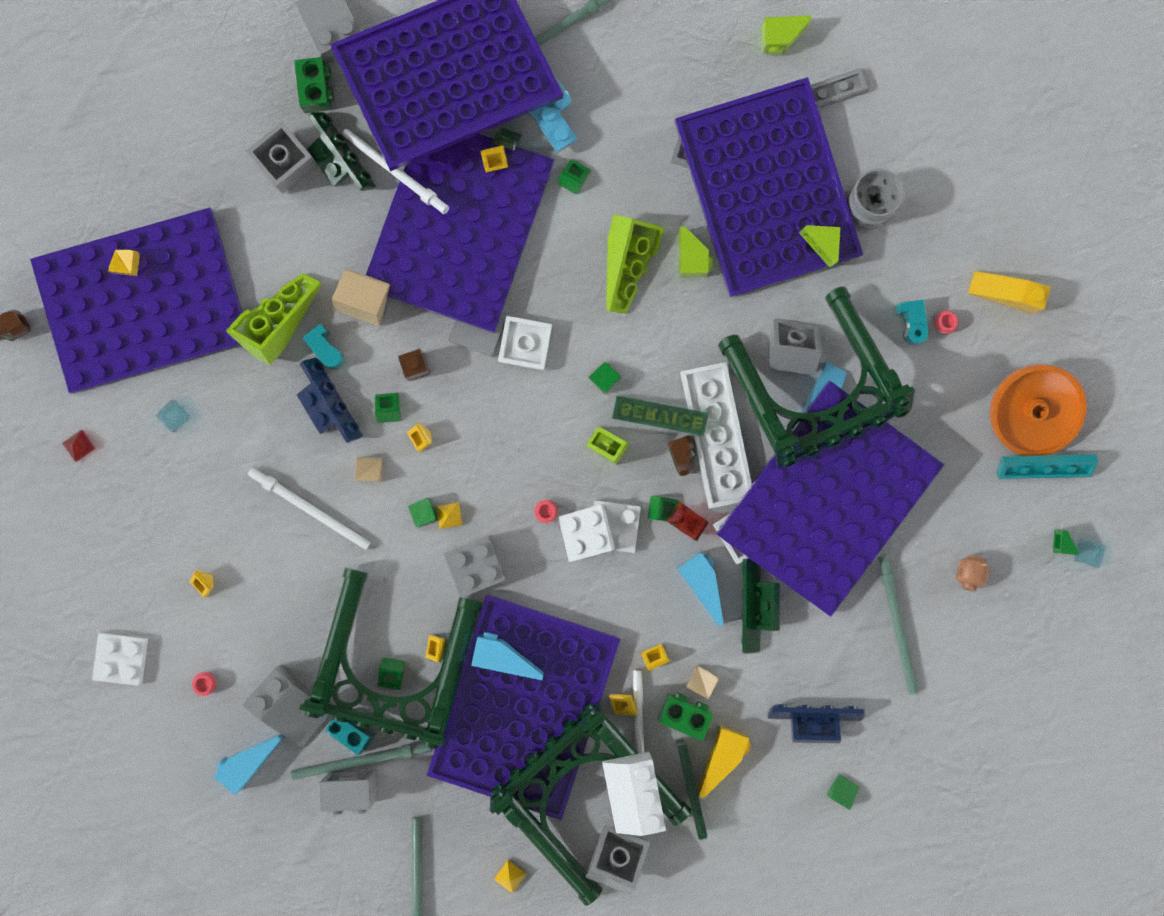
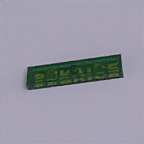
(660, 415)
(691, 789)

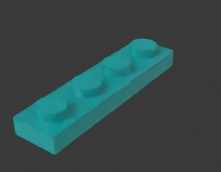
(1047, 466)

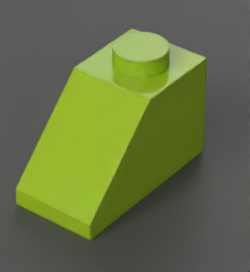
(782, 32)
(693, 256)

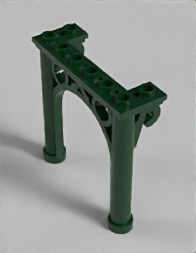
(791, 448)
(336, 653)
(591, 724)

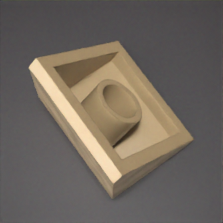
(361, 297)

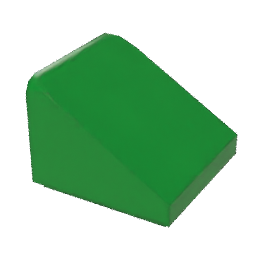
(573, 176)
(604, 377)
(387, 407)
(661, 507)
(422, 512)
(1063, 543)
(391, 673)
(843, 791)

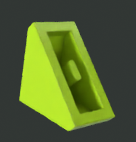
(824, 242)
(607, 445)

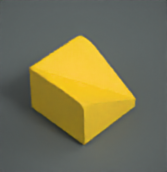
(125, 262)

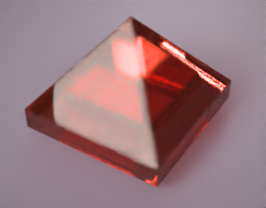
(78, 445)

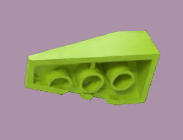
(628, 253)
(272, 324)

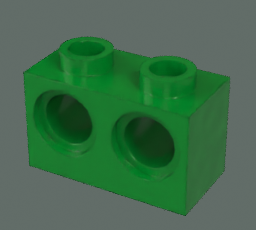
(309, 86)
(682, 721)

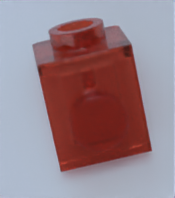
(687, 521)

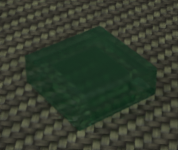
(507, 138)

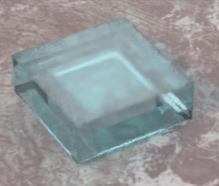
(173, 415)
(1090, 553)

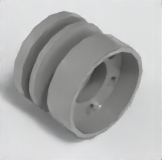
(880, 187)

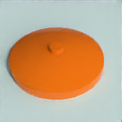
(1038, 410)

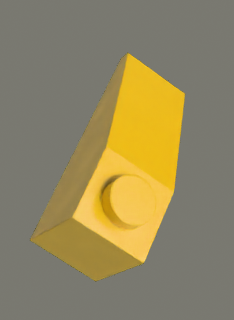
(1010, 291)
(724, 756)

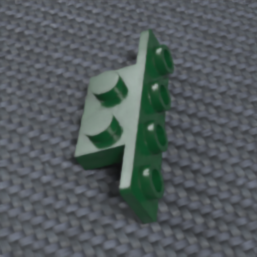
(335, 156)
(759, 606)

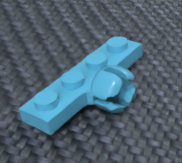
(553, 124)

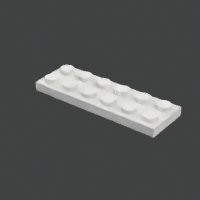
(721, 448)

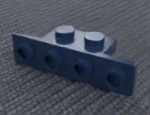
(325, 404)
(816, 724)

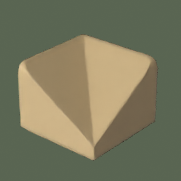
(368, 469)
(702, 682)

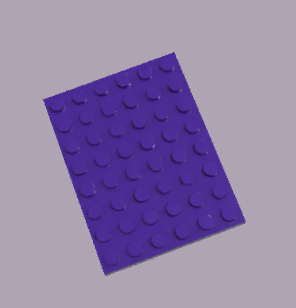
(445, 75)
(761, 180)
(469, 256)
(132, 325)
(831, 511)
(507, 716)

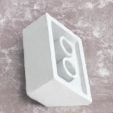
(634, 795)

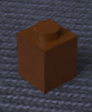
(414, 364)

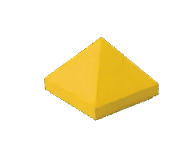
(494, 159)
(420, 436)
(449, 515)
(202, 582)
(436, 648)
(655, 657)
(622, 704)
(510, 876)

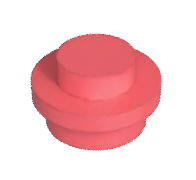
(946, 322)
(546, 511)
(204, 683)

